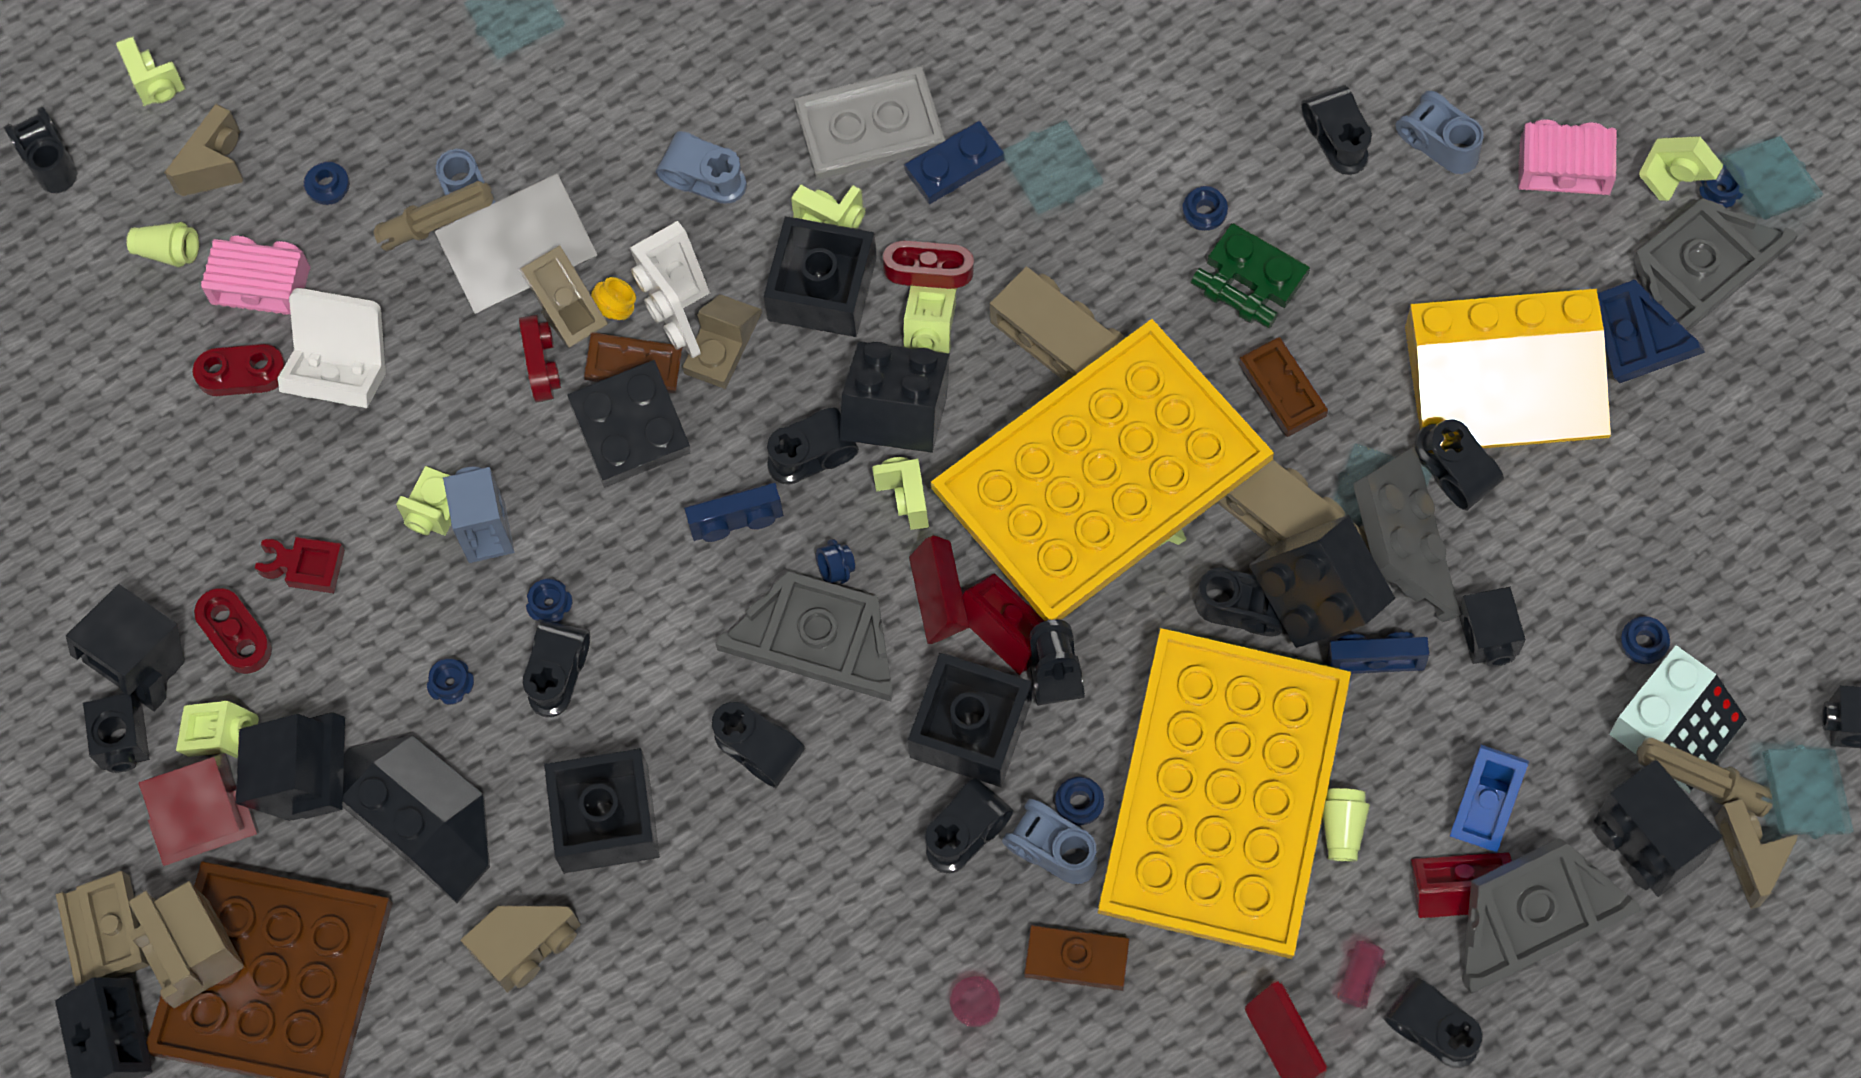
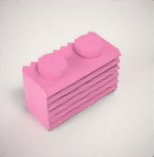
(1567, 158)
(254, 274)

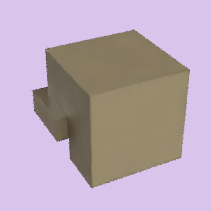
(183, 942)

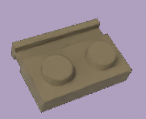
(98, 927)

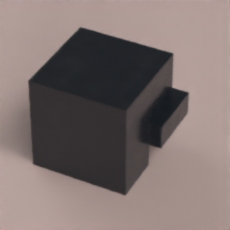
(129, 645)
(292, 766)

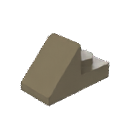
(202, 161)
(563, 297)
(721, 340)
(1754, 863)

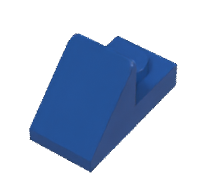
(1489, 798)

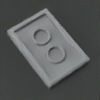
(869, 123)
(509, 234)

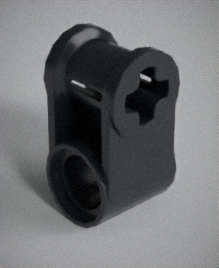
(1339, 129)
(41, 147)
(811, 445)
(1462, 464)
(1245, 603)
(555, 659)
(1054, 665)
(762, 747)
(970, 819)
(1429, 1020)

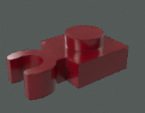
(307, 566)

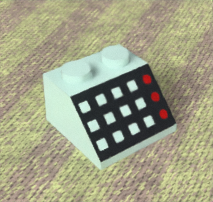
(1683, 708)

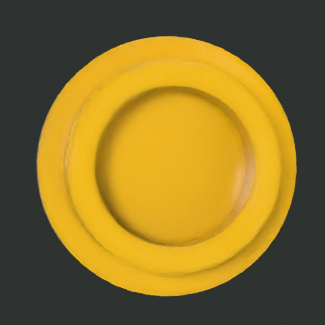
(614, 298)

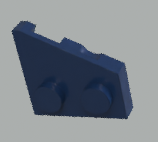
(1641, 333)

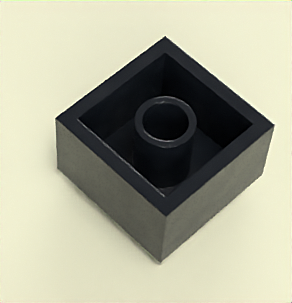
(820, 276)
(894, 396)
(629, 423)
(1322, 582)
(970, 719)
(601, 811)
(1656, 829)

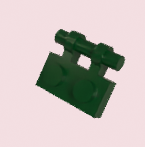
(1256, 265)

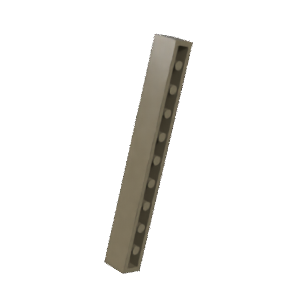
(1068, 339)

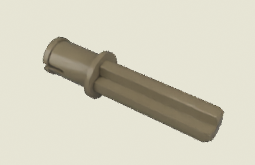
(420, 221)
(1723, 784)

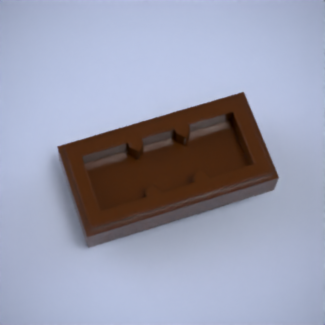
(615, 354)
(1283, 386)
(1077, 958)

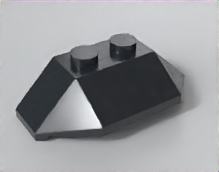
(419, 811)

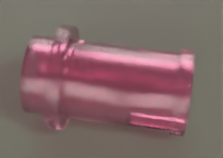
(1361, 974)

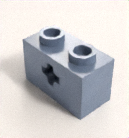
(478, 514)

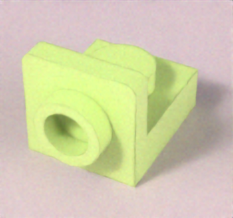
(150, 82)
(1677, 161)
(823, 208)
(929, 318)
(906, 479)
(427, 505)
(212, 728)

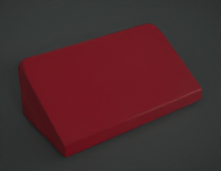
(938, 589)
(1001, 621)
(1444, 883)
(1285, 1034)

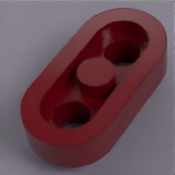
(928, 264)
(536, 340)
(238, 371)
(233, 633)

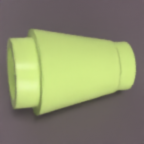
(165, 243)
(1344, 823)

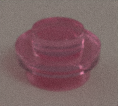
(975, 1001)

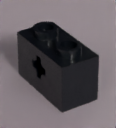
(103, 1030)

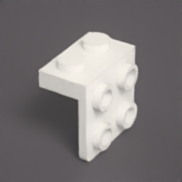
(673, 281)
(335, 348)

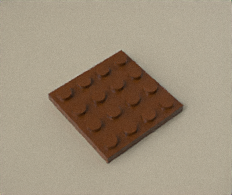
(302, 982)

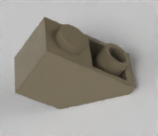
(518, 938)

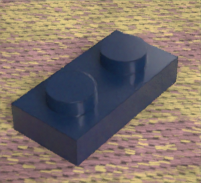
(954, 162)
(749, 508)
(1393, 654)

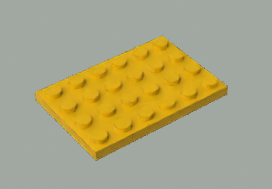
(1101, 472)
(1225, 793)

